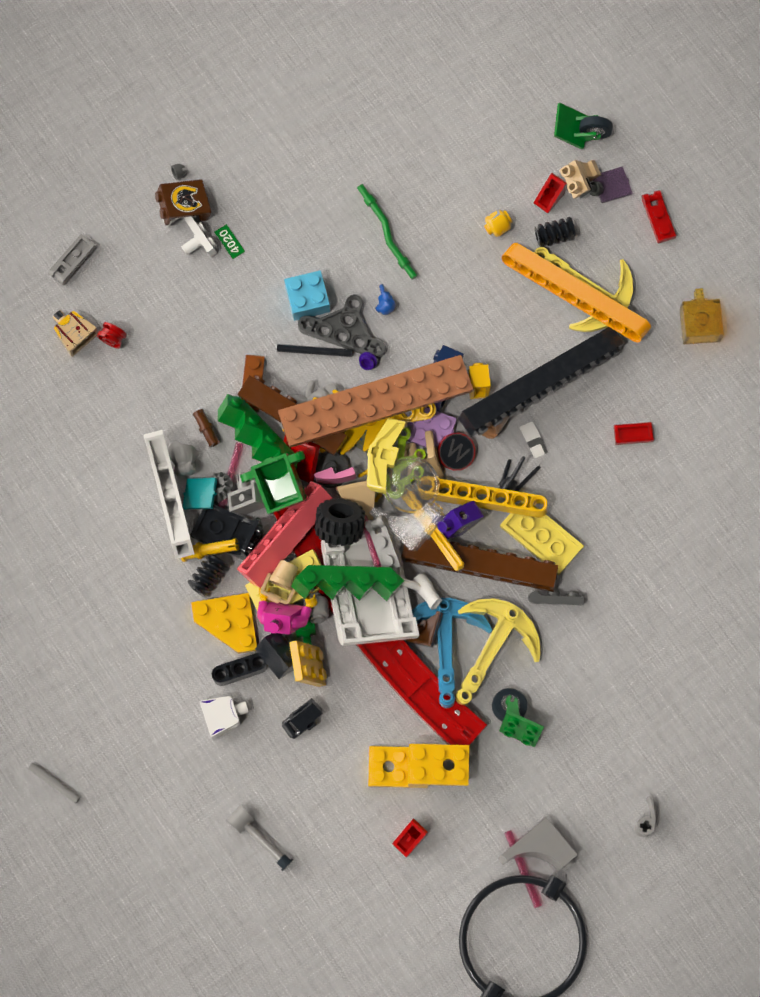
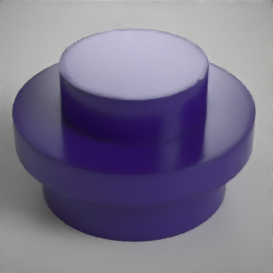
(368, 361)

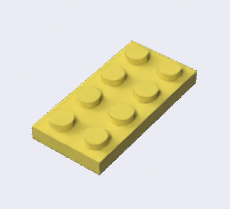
(543, 538)
(301, 562)

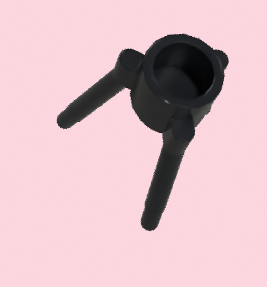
(510, 483)

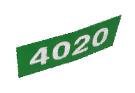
(229, 241)

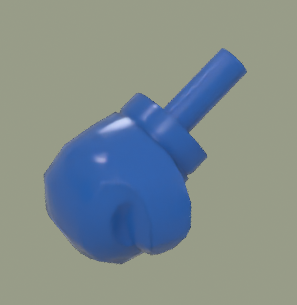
(386, 302)

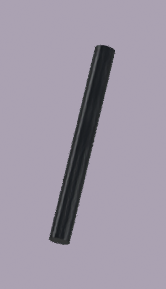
(314, 350)

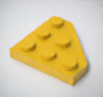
(228, 621)

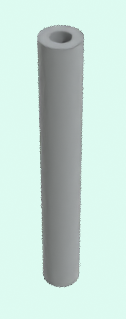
(54, 783)

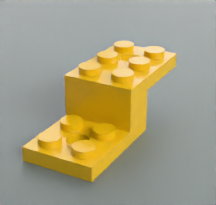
(418, 766)

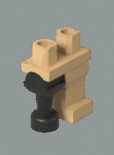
(578, 178)

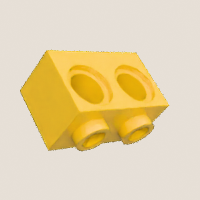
(480, 380)

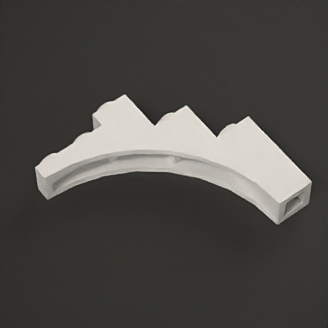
(169, 494)

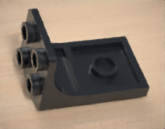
(222, 525)

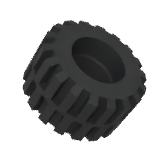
(339, 521)

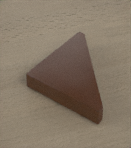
(427, 631)

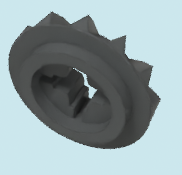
(222, 492)

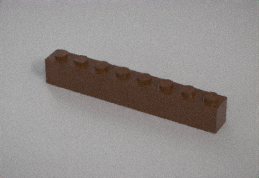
(487, 564)

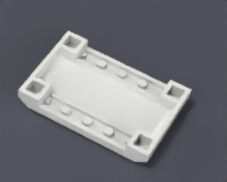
(371, 617)

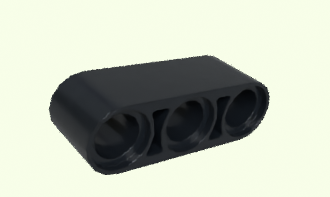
(229, 668)

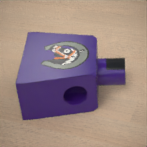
(454, 525)

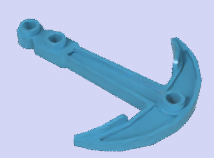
(444, 639)

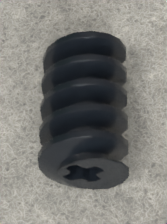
(554, 231)
(206, 574)

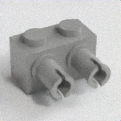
(246, 498)

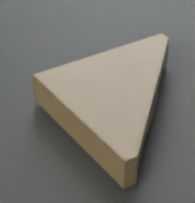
(432, 453)

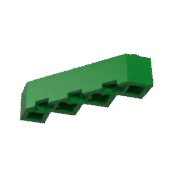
(251, 429)
(356, 579)

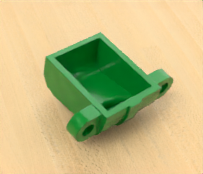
(278, 481)

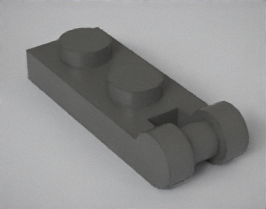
(555, 598)

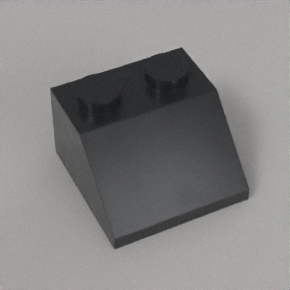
(276, 653)

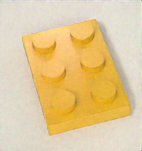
(308, 663)

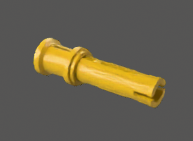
(202, 550)

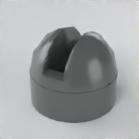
(177, 171)

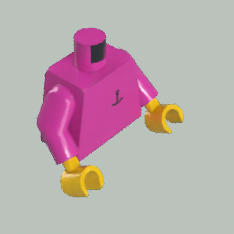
(284, 618)

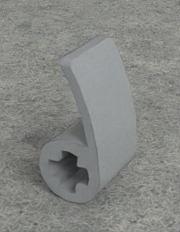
(650, 821)

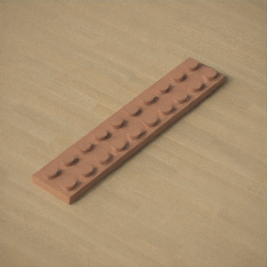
(375, 401)

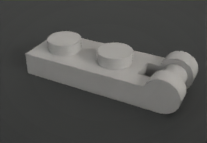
(72, 259)
(384, 542)

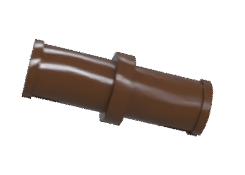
(206, 428)

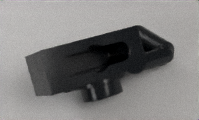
(302, 718)

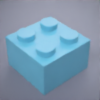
(307, 295)

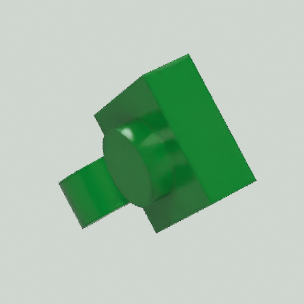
(306, 632)

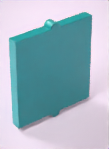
(199, 493)

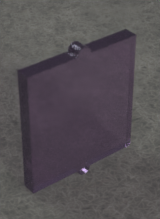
(614, 184)

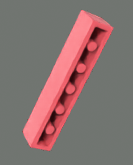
(283, 536)

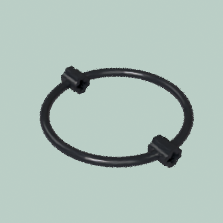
(553, 890)

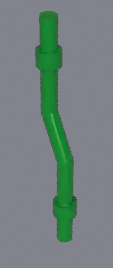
(403, 261)

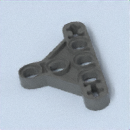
(335, 324)

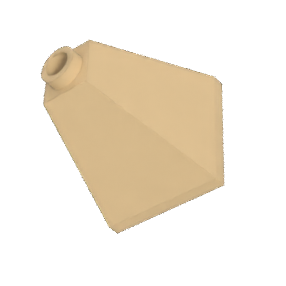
(360, 494)

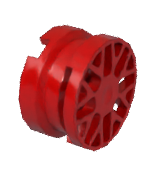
(111, 335)

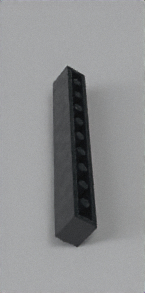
(541, 381)

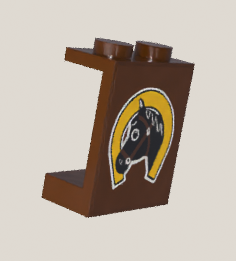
(183, 200)

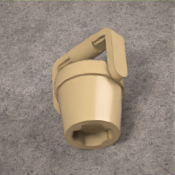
(283, 577)

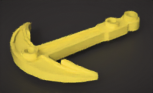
(622, 295)
(503, 627)

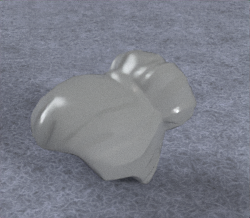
(183, 458)

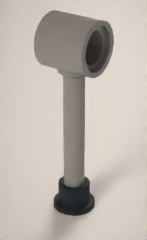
(242, 820)

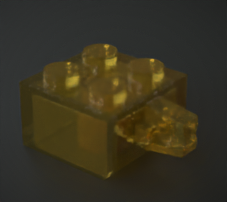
(701, 319)

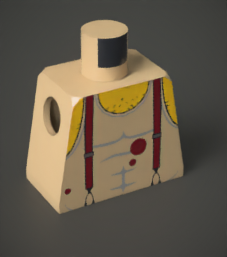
(73, 331)

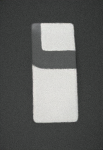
(533, 439)

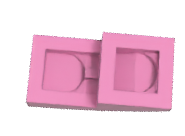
(329, 477)

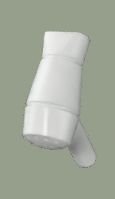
(425, 589)

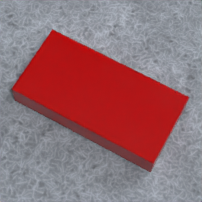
(633, 433)

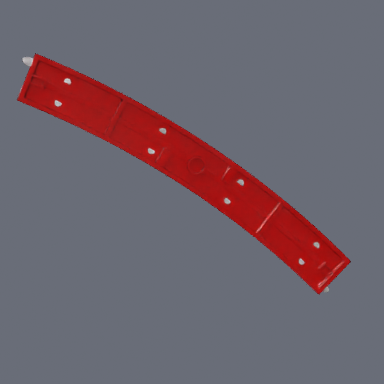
(409, 675)

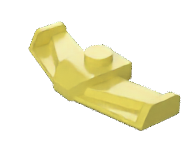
(383, 454)

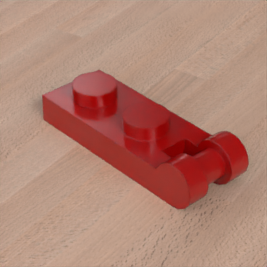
(658, 217)

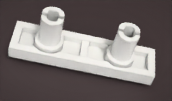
(199, 237)

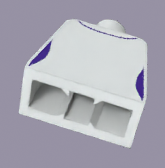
(222, 714)

